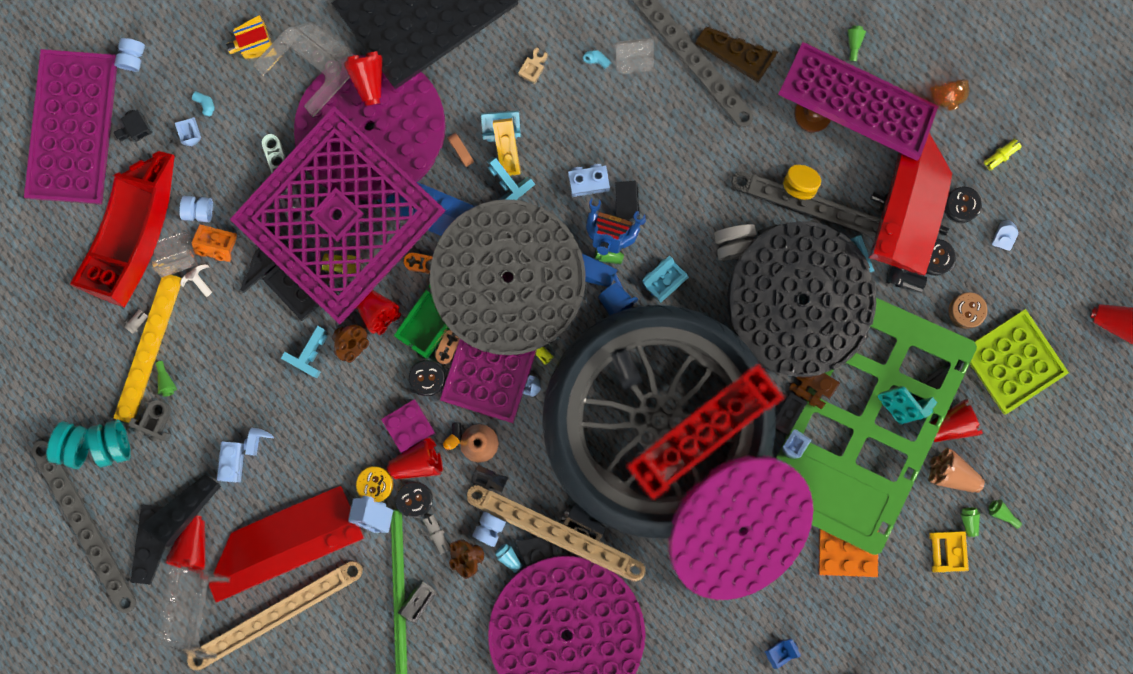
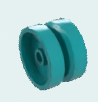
(109, 443)
(68, 445)

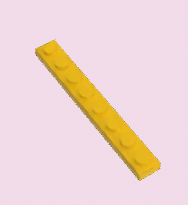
(148, 348)

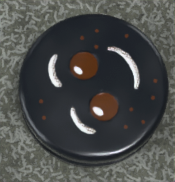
(963, 204)
(942, 258)
(427, 378)
(414, 499)

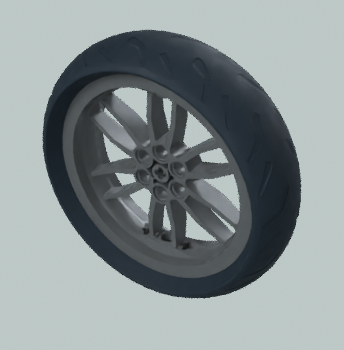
(597, 489)

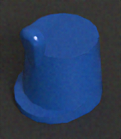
(616, 298)

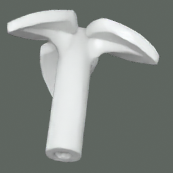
(193, 276)

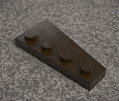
(737, 53)

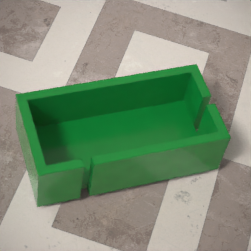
(422, 326)

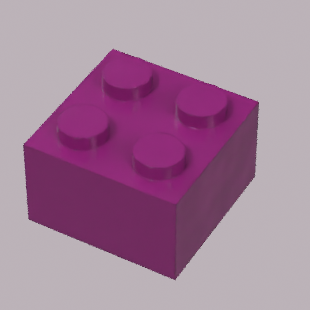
(408, 426)

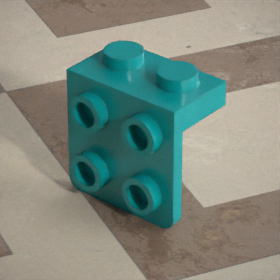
(904, 406)

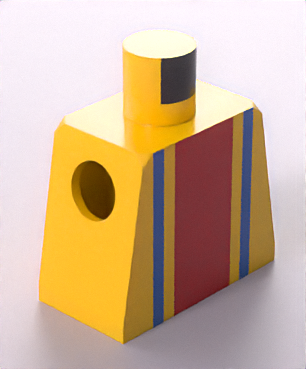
(251, 39)

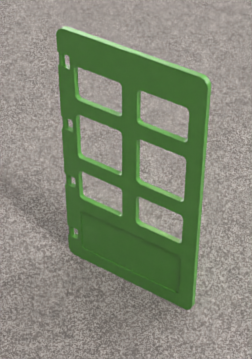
(846, 496)

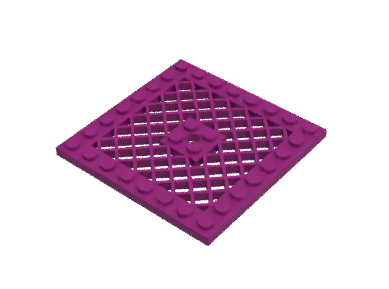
(283, 178)

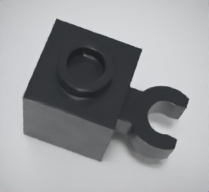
(135, 126)

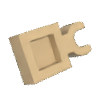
(532, 67)

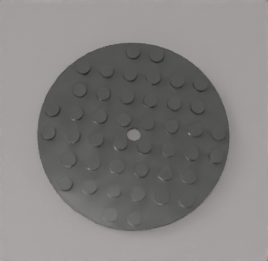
(470, 284)

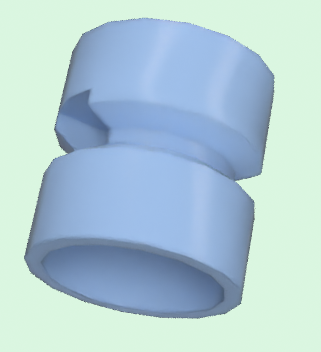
(130, 51)
(192, 208)
(489, 529)

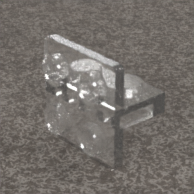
(634, 56)

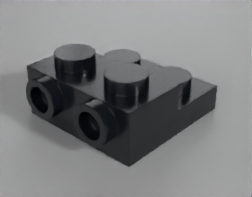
(578, 520)

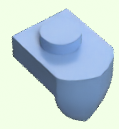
(188, 132)
(1005, 235)
(533, 386)
(252, 442)
(796, 445)

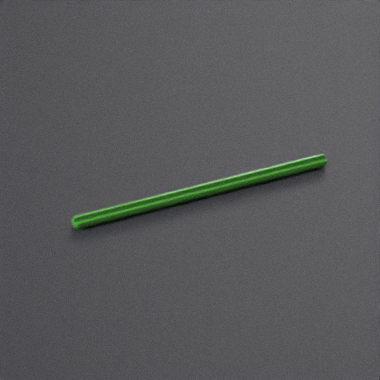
(398, 592)

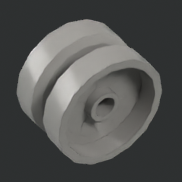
(734, 240)

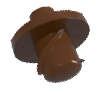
(810, 120)
(349, 342)
(465, 558)

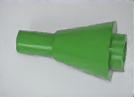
(855, 37)
(165, 384)
(1000, 510)

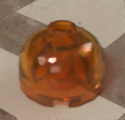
(951, 94)

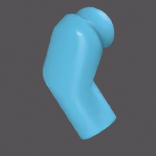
(596, 57)
(206, 102)

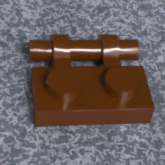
(821, 383)

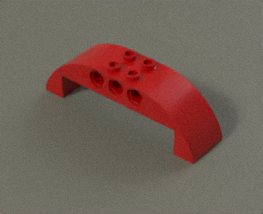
(704, 430)

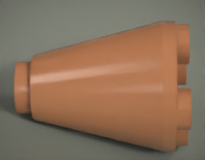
(488, 445)
(954, 472)

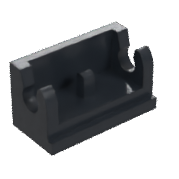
(627, 199)

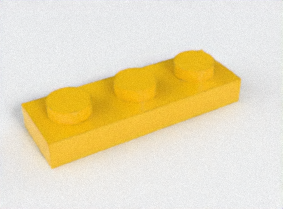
(506, 145)

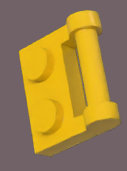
(955, 551)

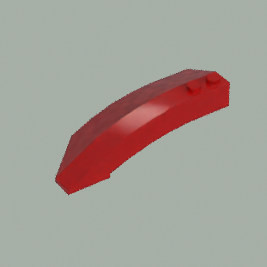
(913, 210)
(128, 230)
(285, 542)

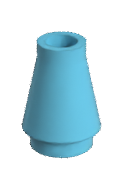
(507, 556)

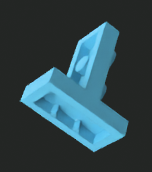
(507, 183)
(309, 353)

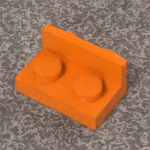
(214, 243)

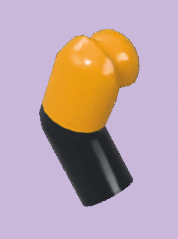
(455, 438)

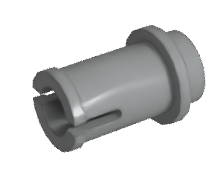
(134, 323)

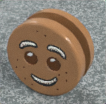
(967, 310)

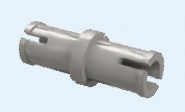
(436, 534)

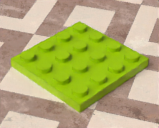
(1016, 362)

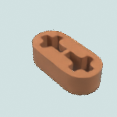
(460, 150)
(442, 346)

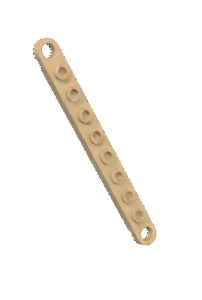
(556, 533)
(278, 614)

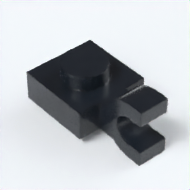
(486, 478)

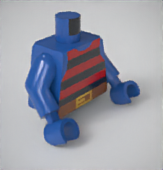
(611, 232)

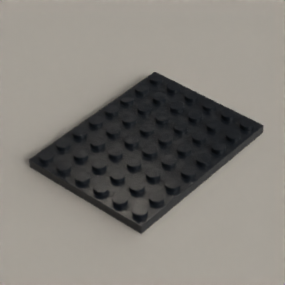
(416, 31)

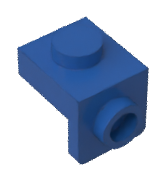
(782, 653)

